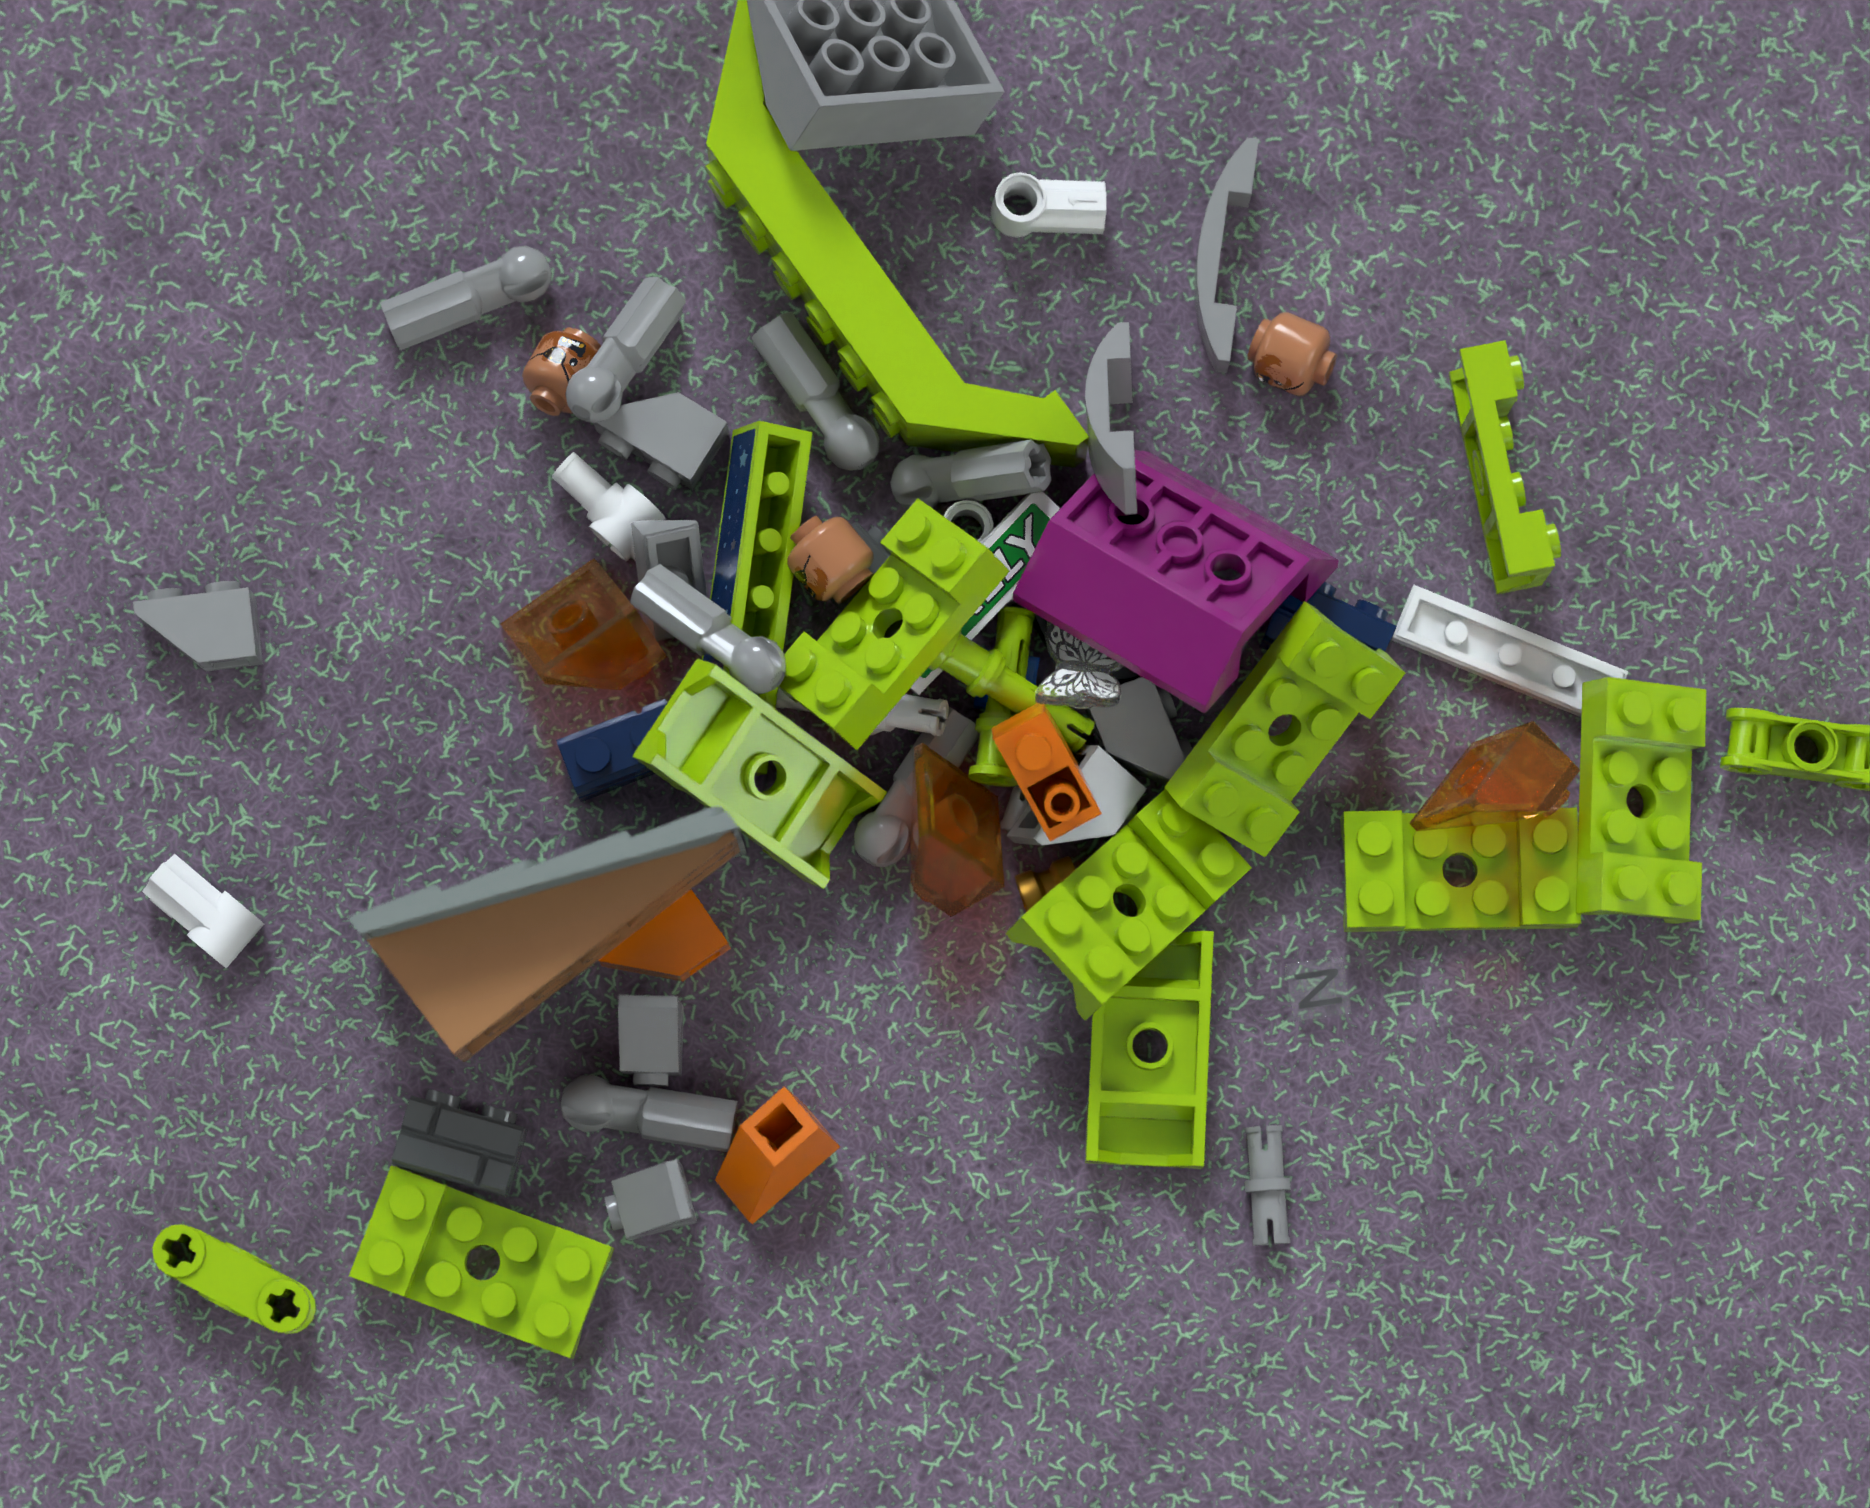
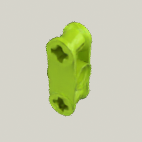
(1765, 745)
(234, 1279)

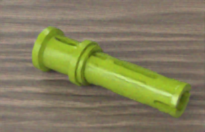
(1013, 640)
(986, 674)

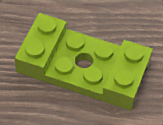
(1517, 543)
(930, 583)
(717, 738)
(1641, 740)
(1246, 778)
(1169, 868)
(1519, 882)
(1155, 1109)
(421, 1251)

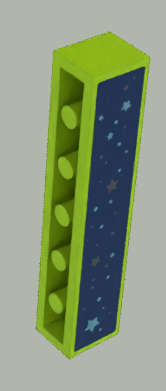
(755, 531)

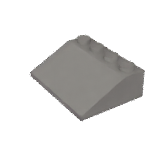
(870, 71)

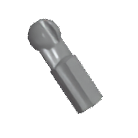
(463, 297)
(626, 349)
(813, 387)
(973, 474)
(708, 629)
(885, 834)
(653, 1113)

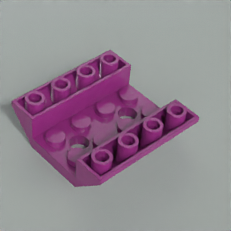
(1151, 586)

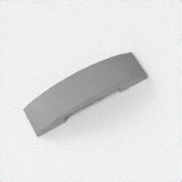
(1216, 319)
(1111, 452)

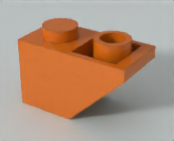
(1045, 770)
(672, 943)
(773, 1154)

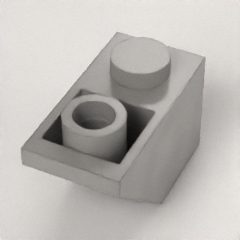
(668, 434)
(210, 627)
(1140, 731)

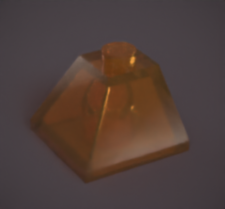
(584, 633)
(1500, 782)
(952, 835)

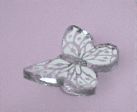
(1080, 676)

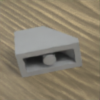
(1113, 790)
(650, 1038)
(651, 1201)

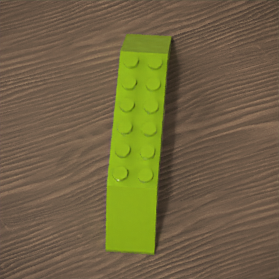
(849, 292)

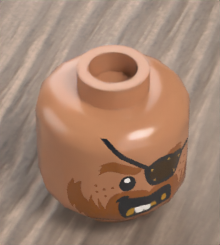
(1291, 354)
(552, 366)
(830, 559)

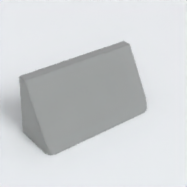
(675, 547)

